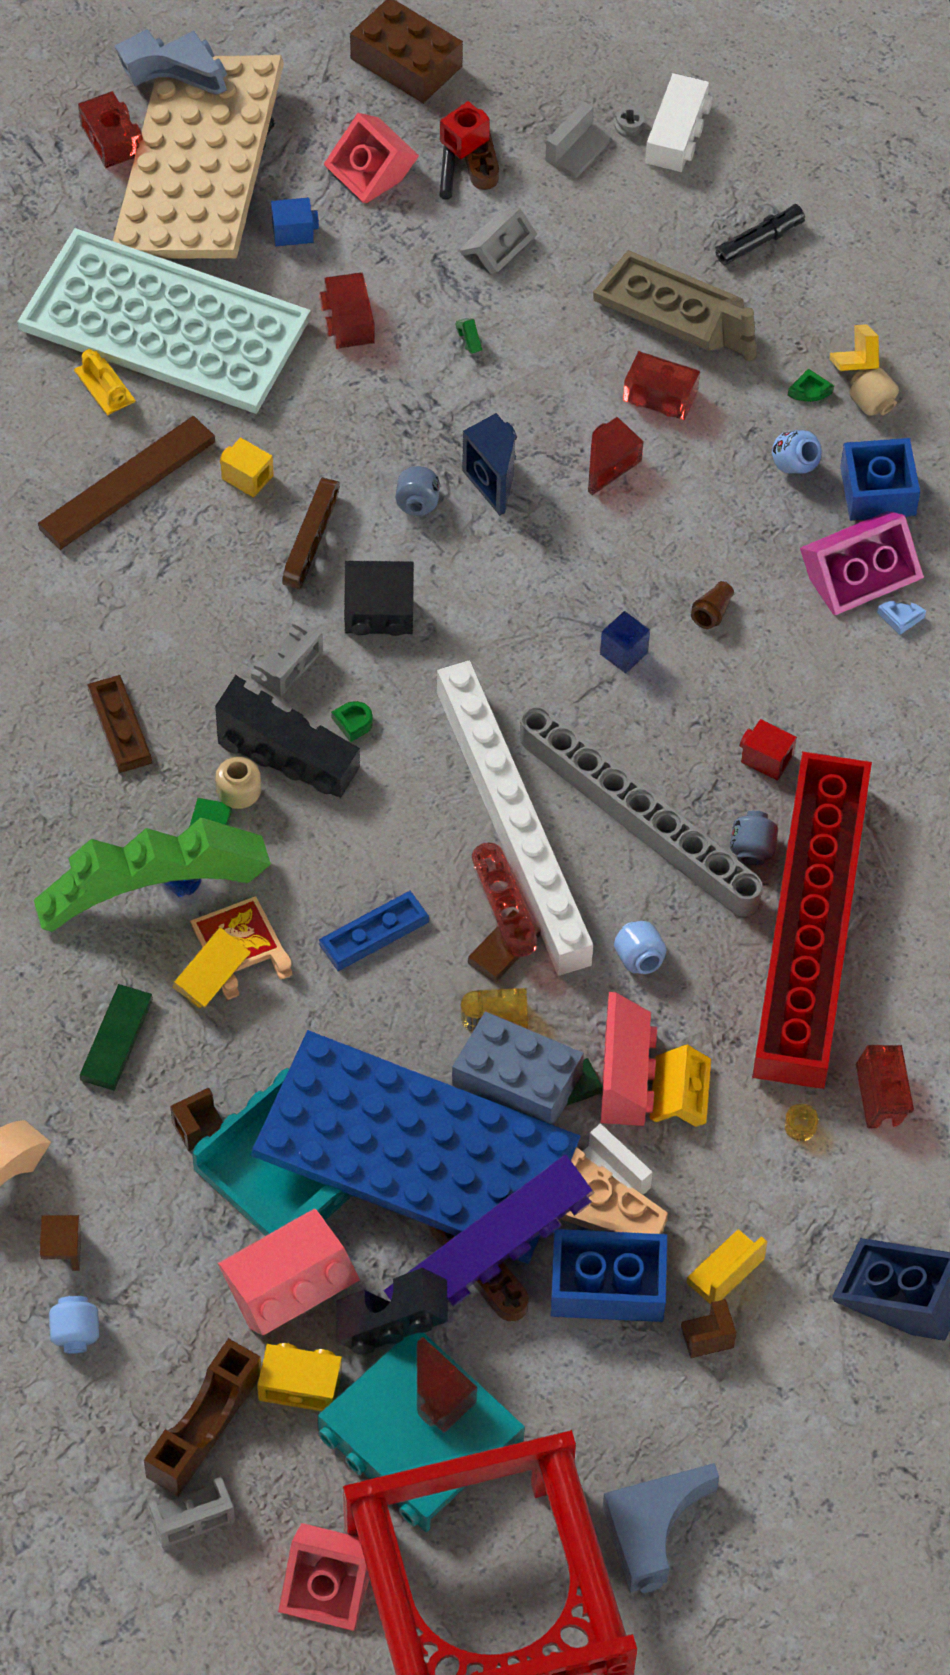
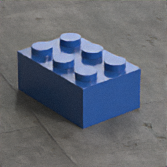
(609, 1275)

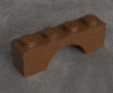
(186, 1445)

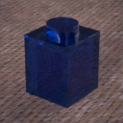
(624, 642)

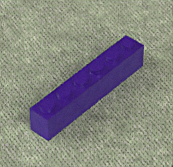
(508, 1229)

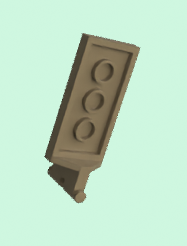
(678, 305)

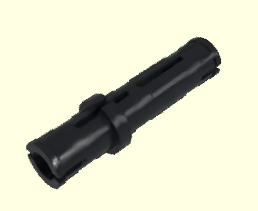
(771, 228)

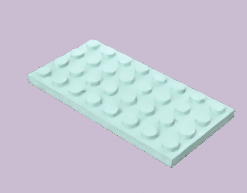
(165, 320)

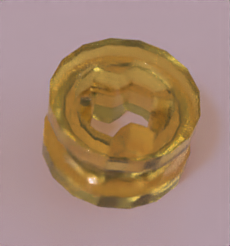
(803, 1112)

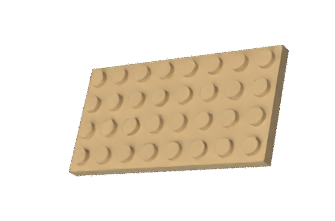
(199, 162)

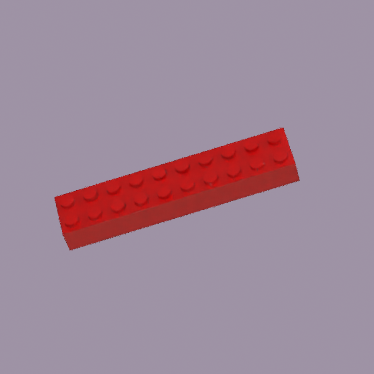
(812, 921)

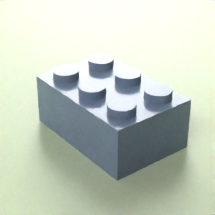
(518, 1068)

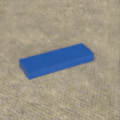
(374, 930)

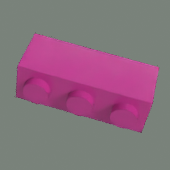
(862, 562)

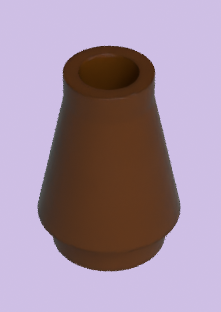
(711, 607)

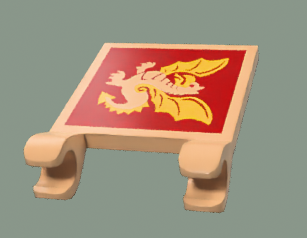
(252, 929)

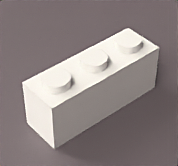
(678, 123)

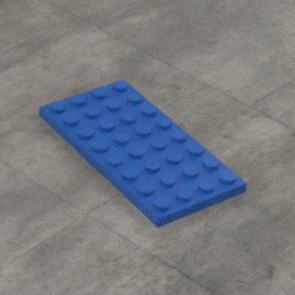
(403, 1137)

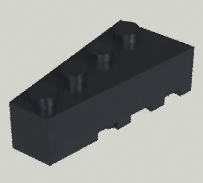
(284, 740)

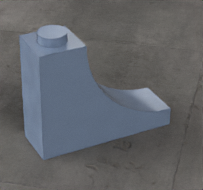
(643, 1517)

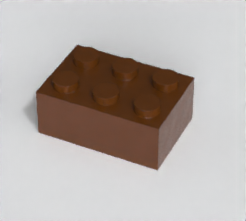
(406, 50)

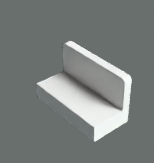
(610, 1153)

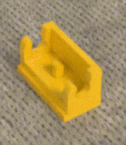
(211, 968)

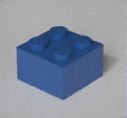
(879, 478)

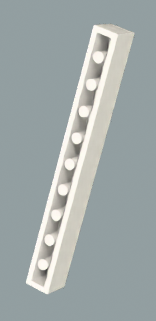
(514, 818)

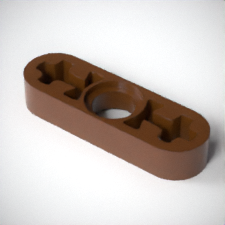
(488, 158)

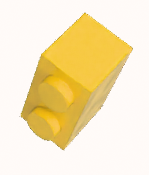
(299, 1377)

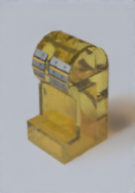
(504, 1003)

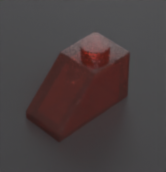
(612, 454)
(442, 1389)

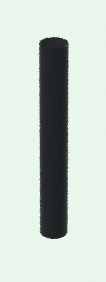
(447, 174)

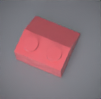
(370, 157)
(325, 1577)

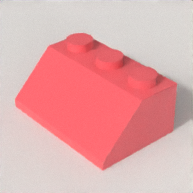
(627, 1063)
(288, 1272)

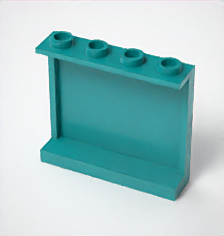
(256, 1188)
(383, 1434)

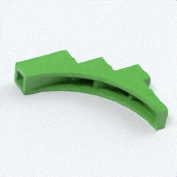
(151, 858)

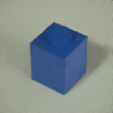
(293, 221)

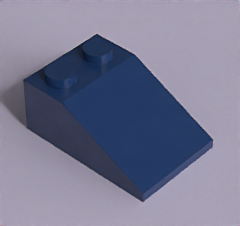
(899, 1287)

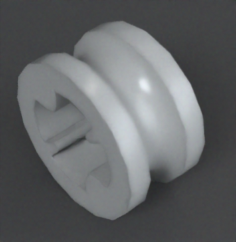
(633, 114)

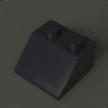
(379, 597)

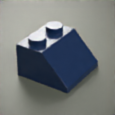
(490, 459)

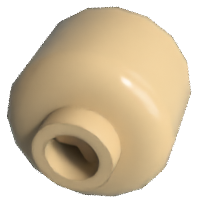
(874, 391)
(238, 782)

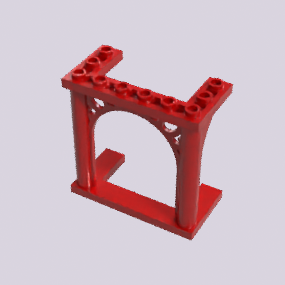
(552, 1475)

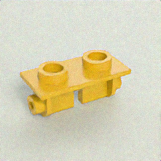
(103, 382)

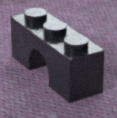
(371, 1321)

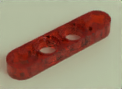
(503, 899)

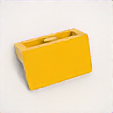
(865, 354)
(681, 1085)
(727, 1266)

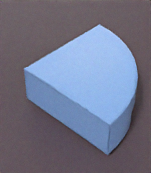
(901, 615)

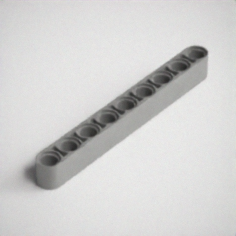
(646, 824)

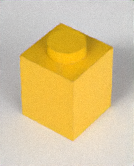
(246, 467)

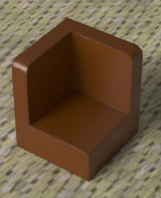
(195, 1118)
(61, 1238)
(710, 1332)

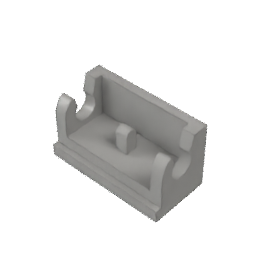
(289, 659)
(192, 1514)

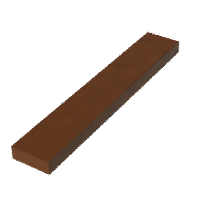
(126, 482)

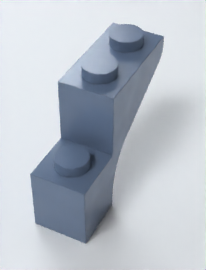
(182, 59)

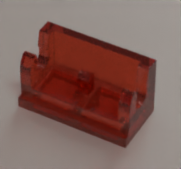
(884, 1085)

